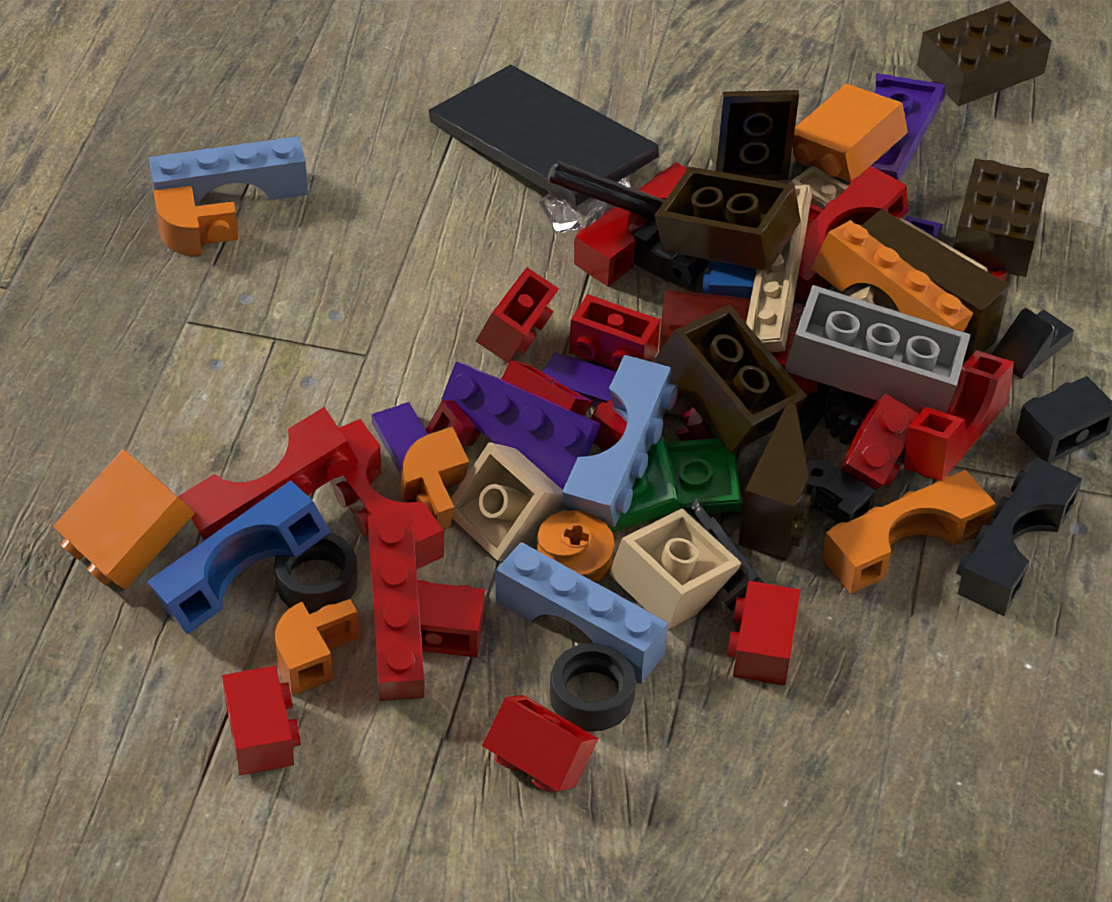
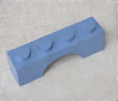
(271, 165)
(605, 480)
(539, 586)

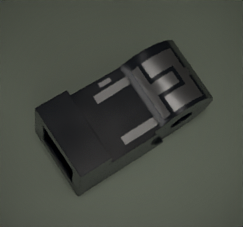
(669, 266)
(837, 492)

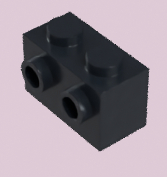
(1065, 419)

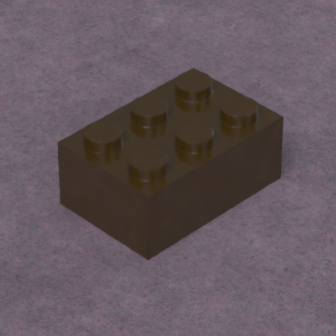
(984, 53)
(1001, 216)
(728, 218)
(729, 377)

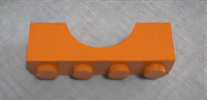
(856, 257)
(947, 509)

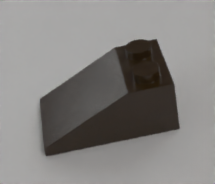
(754, 133)
(777, 493)

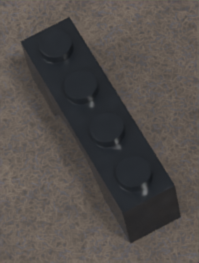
(997, 567)

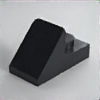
(1032, 340)

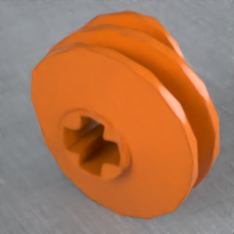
(578, 542)

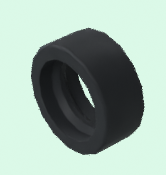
(314, 597)
(598, 659)

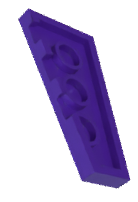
(920, 105)
(522, 420)

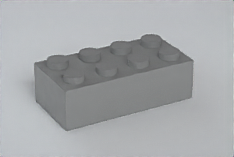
(876, 351)

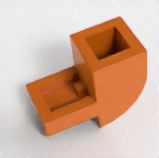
(188, 226)
(430, 468)
(306, 642)

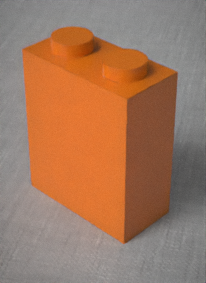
(849, 132)
(122, 521)

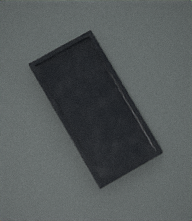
(536, 125)

